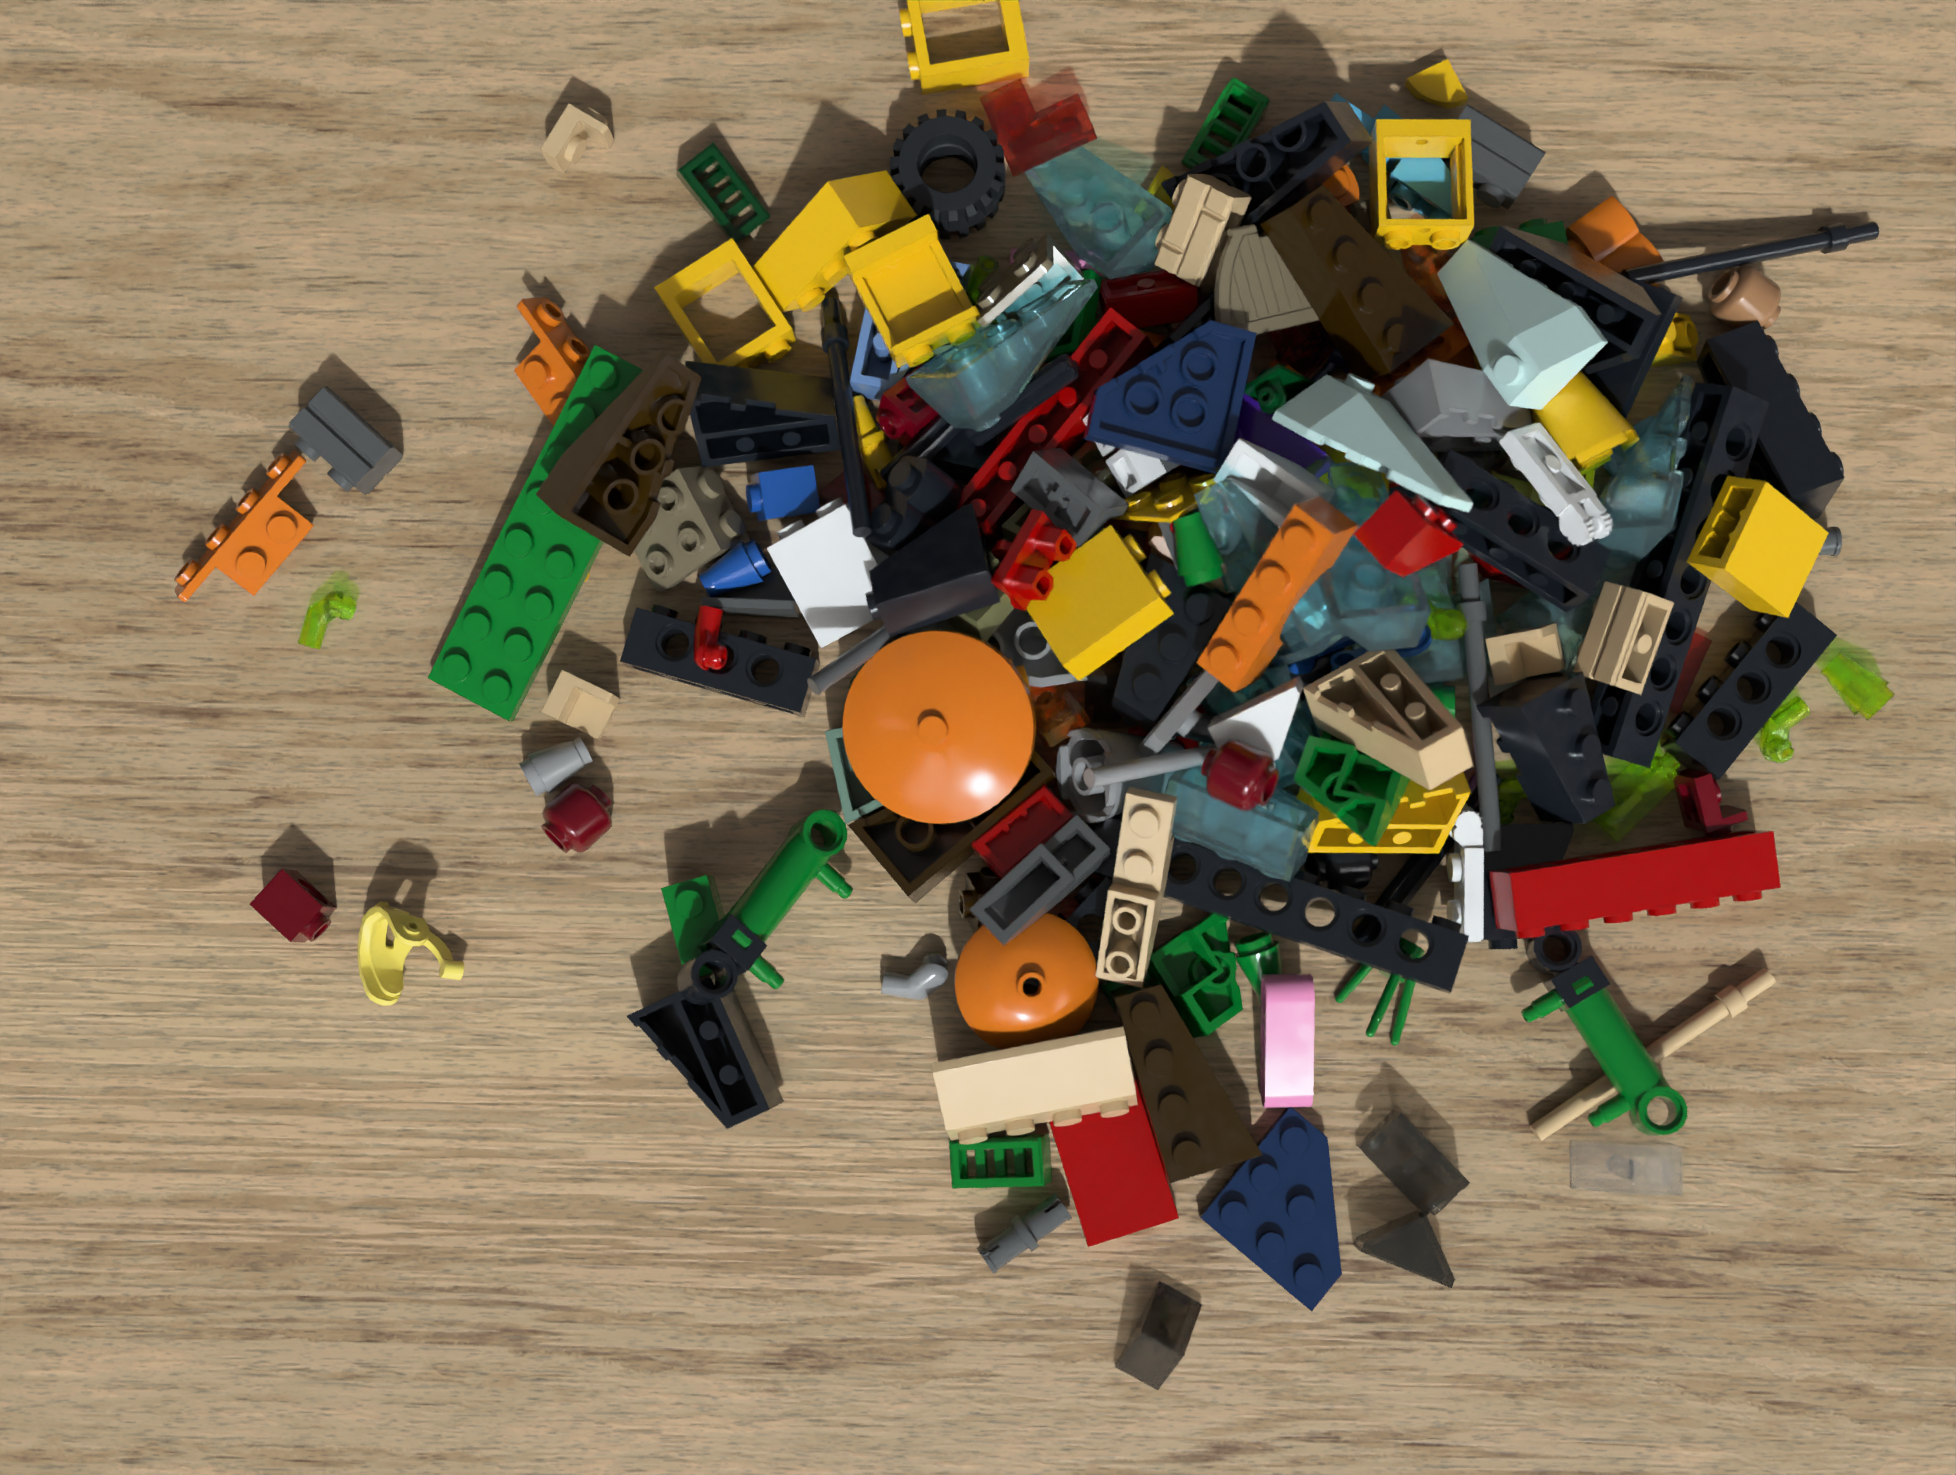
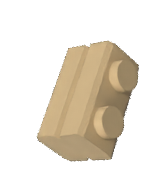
(1199, 228)
(1623, 637)

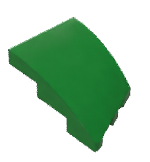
(1351, 785)
(1196, 975)

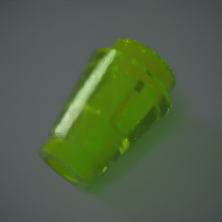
(1857, 686)

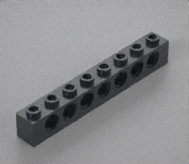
(1719, 444)
(1433, 969)

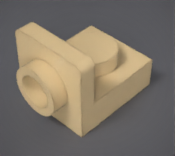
(568, 137)

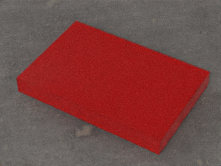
(1115, 1174)

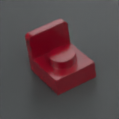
(903, 412)
(1699, 804)

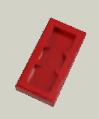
(1022, 831)

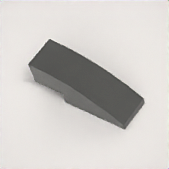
(1041, 880)

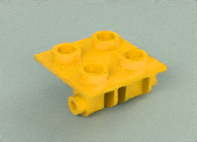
(1168, 500)

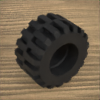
(955, 139)

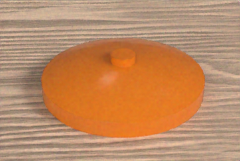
(939, 726)

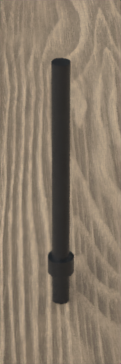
(1827, 240)
(836, 343)

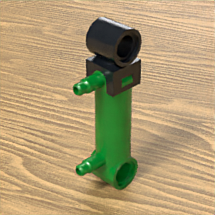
(740, 937)
(1584, 995)

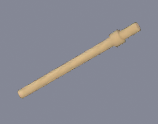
(1727, 1003)

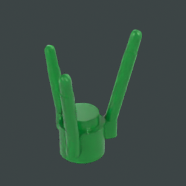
(1410, 950)

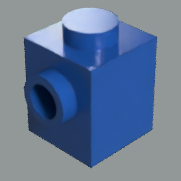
(783, 493)

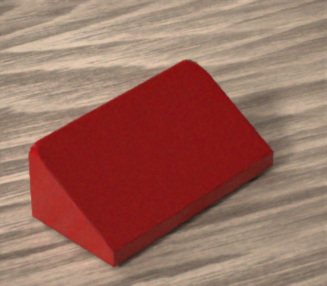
(1149, 298)

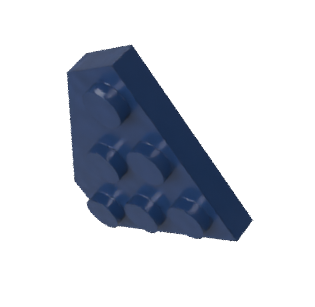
(1179, 400)
(1283, 1209)

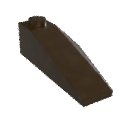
(618, 464)

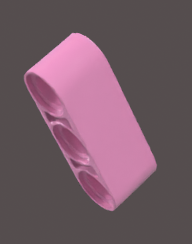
(1287, 1040)

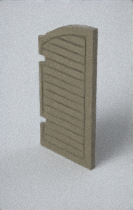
(1256, 286)

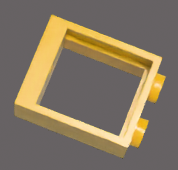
(968, 71)
(1422, 140)
(706, 275)

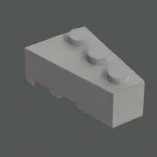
(1455, 408)

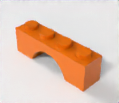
(1293, 561)

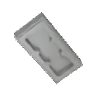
(1180, 716)

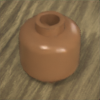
(1744, 297)

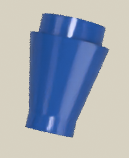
(736, 569)

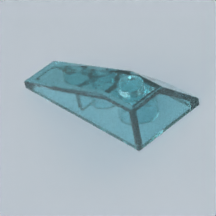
(1101, 212)
(988, 377)
(1645, 485)
(1242, 538)
(1360, 594)

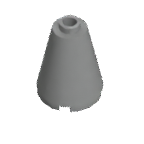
(1097, 748)

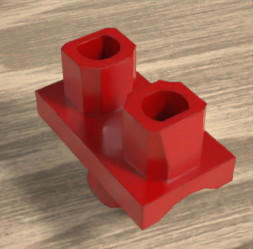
(1026, 560)

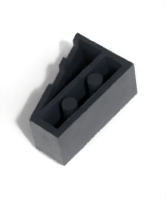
(714, 1052)

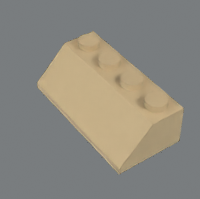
(1035, 1085)

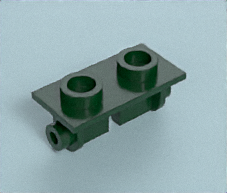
(1276, 387)

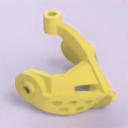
(383, 965)

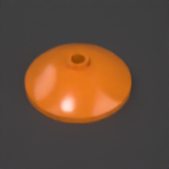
(992, 978)

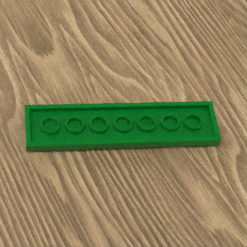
(531, 568)

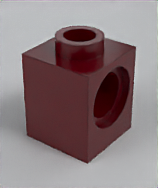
(294, 907)

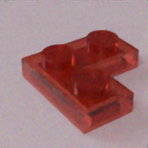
(1033, 136)

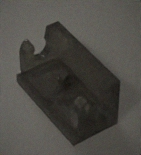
(1412, 1163)

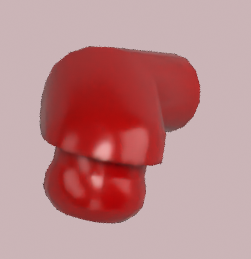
(706, 650)

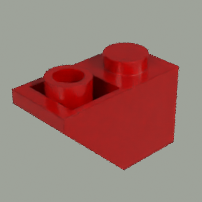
(1408, 534)

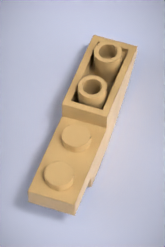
(1137, 887)

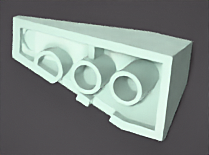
(1518, 327)
(1371, 434)

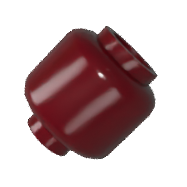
(1240, 775)
(577, 817)

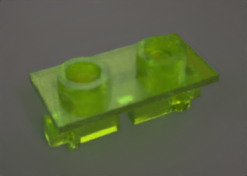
(1637, 793)

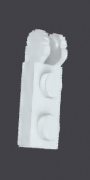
(1558, 483)
(1466, 870)

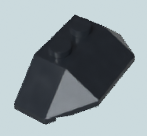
(1609, 299)

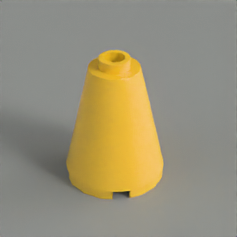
(1585, 424)

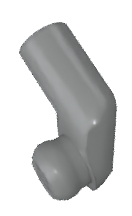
(921, 982)

